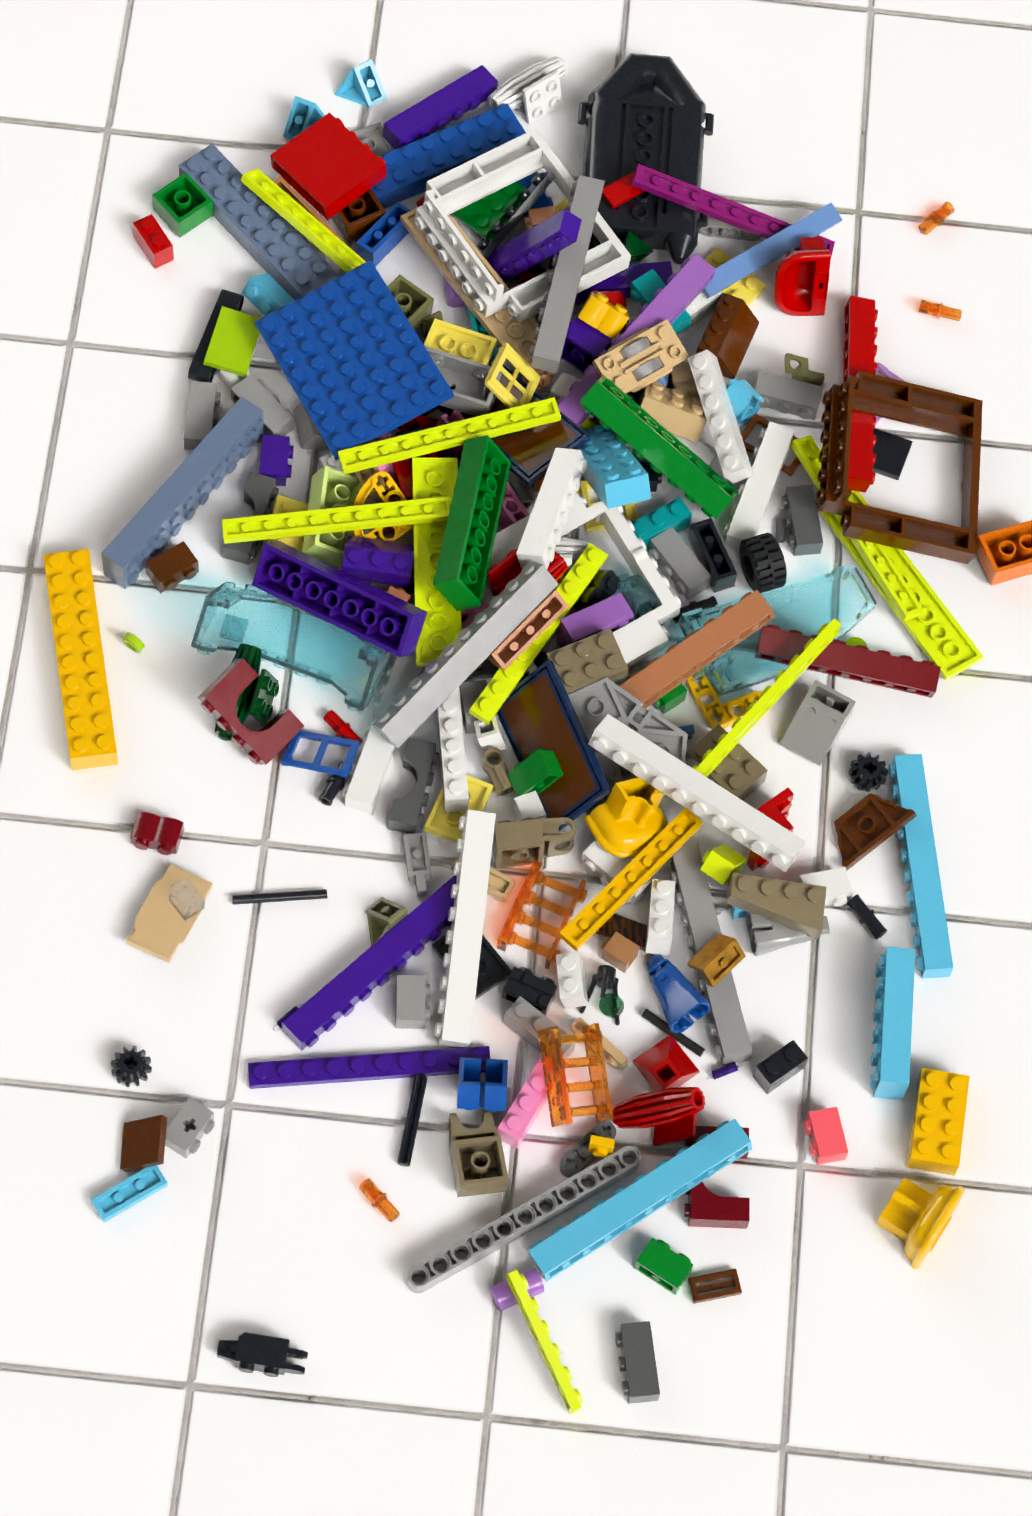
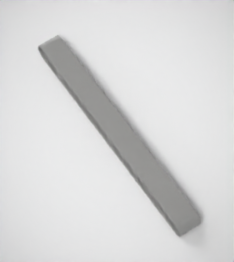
(516, 1227)

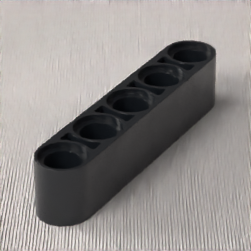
(197, 370)

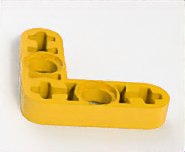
(721, 710)

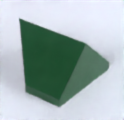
(636, 247)

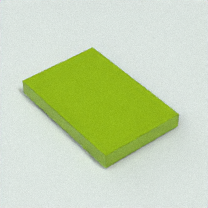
(232, 342)

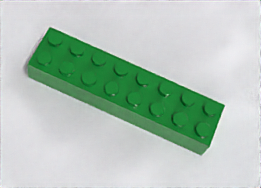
(659, 447)
(472, 523)

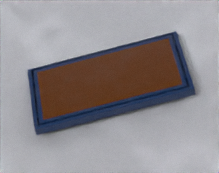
(533, 450)
(543, 718)

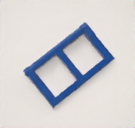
(325, 740)

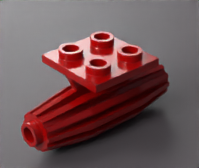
(510, 568)
(669, 1110)

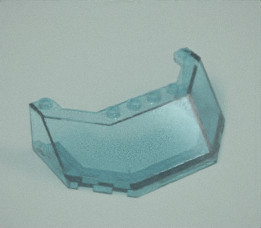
(290, 640)

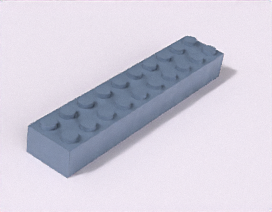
(257, 225)
(183, 493)

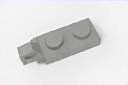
(417, 861)

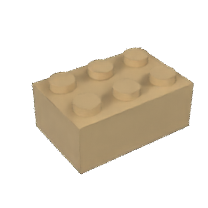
(674, 410)

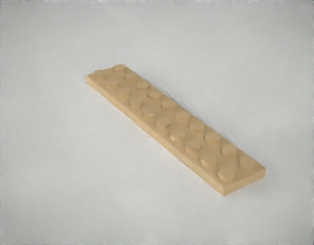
(498, 325)

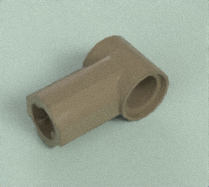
(497, 772)

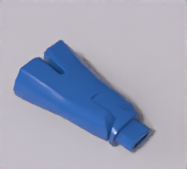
(676, 994)

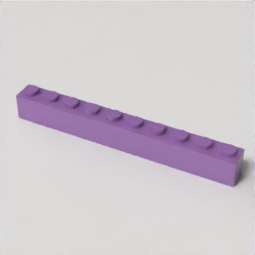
(667, 304)

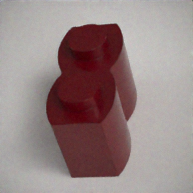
(157, 833)

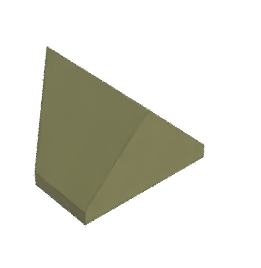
(383, 917)

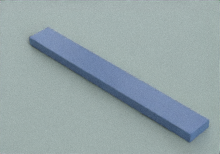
(772, 249)

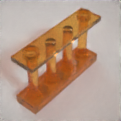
(527, 897)
(555, 1077)

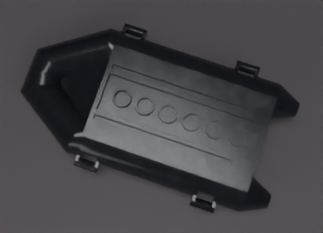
(652, 119)

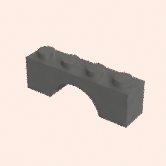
(258, 494)
(406, 811)

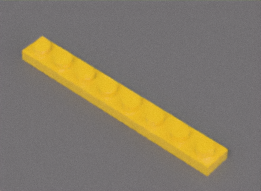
(631, 879)

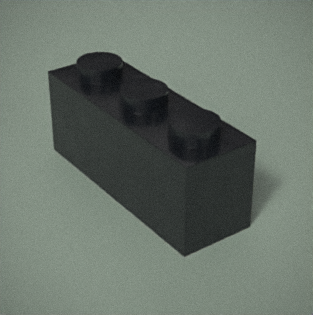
(712, 554)

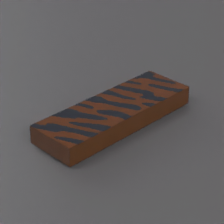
(626, 927)

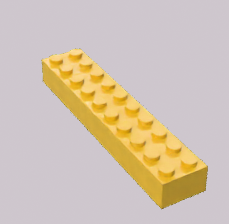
(80, 660)

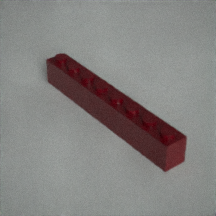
(852, 662)

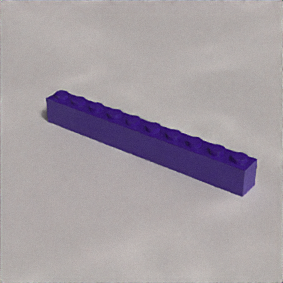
(370, 969)

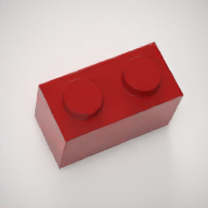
(153, 241)

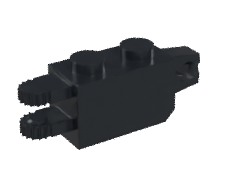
(261, 1354)

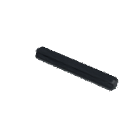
(412, 1120)

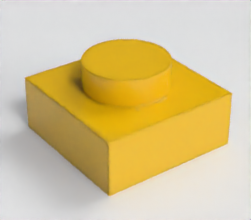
(601, 1146)

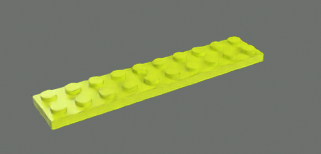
(443, 622)
(936, 628)

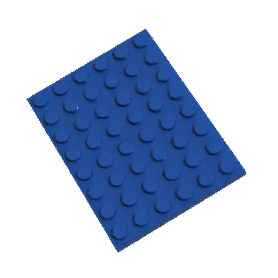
(353, 359)

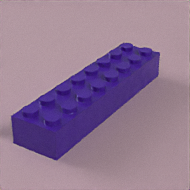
(339, 598)

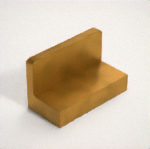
(717, 958)

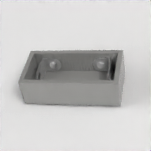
(468, 378)

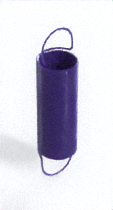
(279, 1022)
(725, 1070)

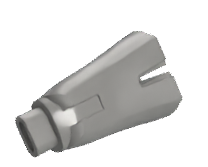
(770, 936)

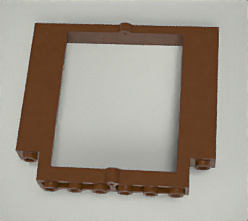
(913, 406)

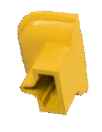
(628, 818)
(919, 1217)

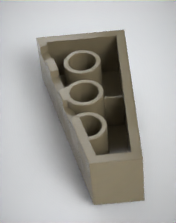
(780, 901)

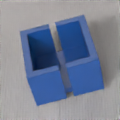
(487, 1094)

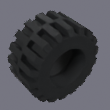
(763, 562)

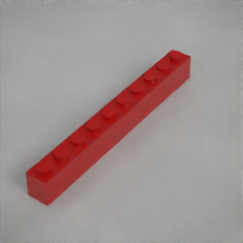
(859, 355)

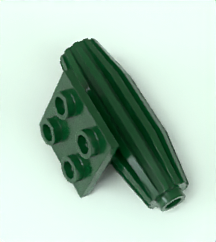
(258, 695)

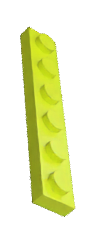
(548, 1350)

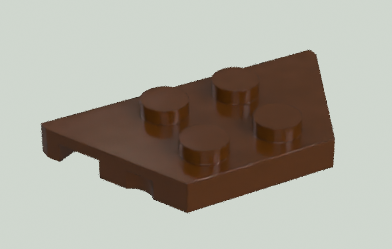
(868, 826)

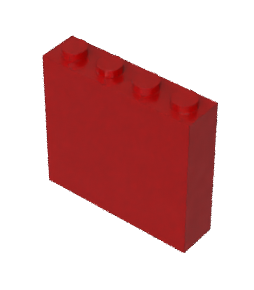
(328, 165)

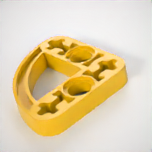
(363, 493)

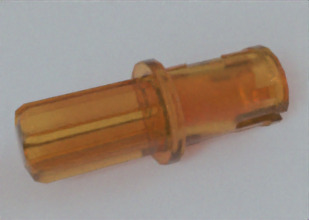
(936, 218)
(939, 310)
(379, 1200)

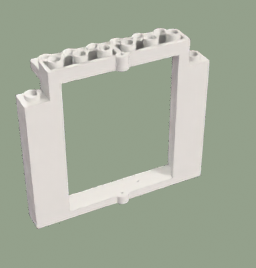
(481, 178)
(642, 636)

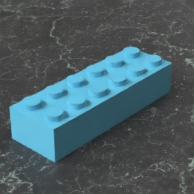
(613, 469)
(893, 1023)

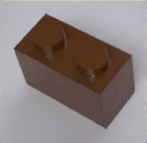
(172, 567)

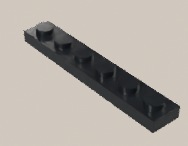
(514, 213)

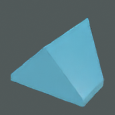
(362, 85)
(302, 116)

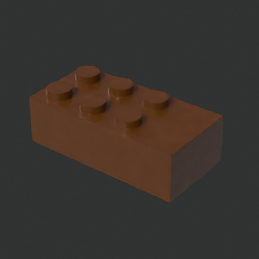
(359, 216)

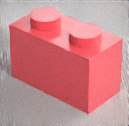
(826, 1135)

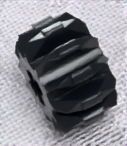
(860, 775)
(131, 1075)

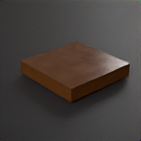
(143, 1143)

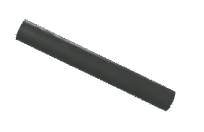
(679, 1037)

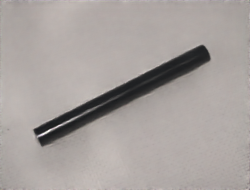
(279, 896)

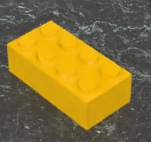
(938, 1121)

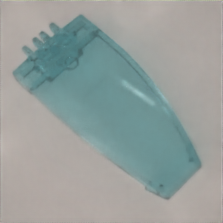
(796, 607)

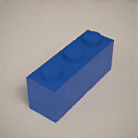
(383, 235)

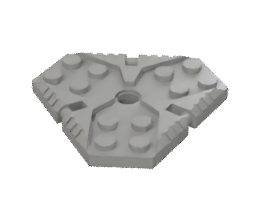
(605, 698)

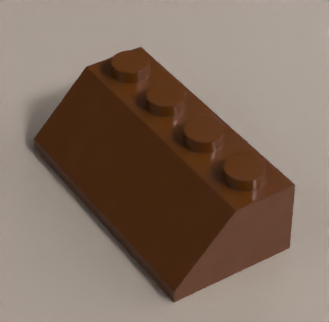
(729, 333)

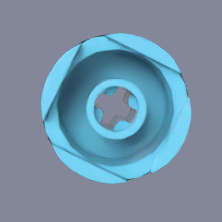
(743, 400)

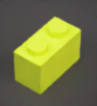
(722, 863)

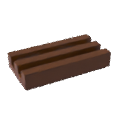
(715, 1295)

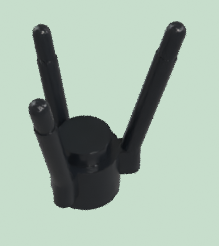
(604, 979)

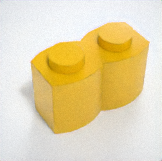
(603, 315)

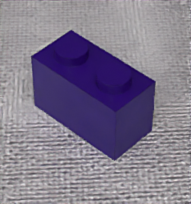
(275, 457)

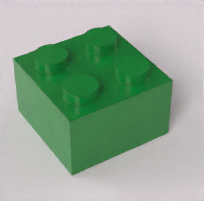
(182, 204)

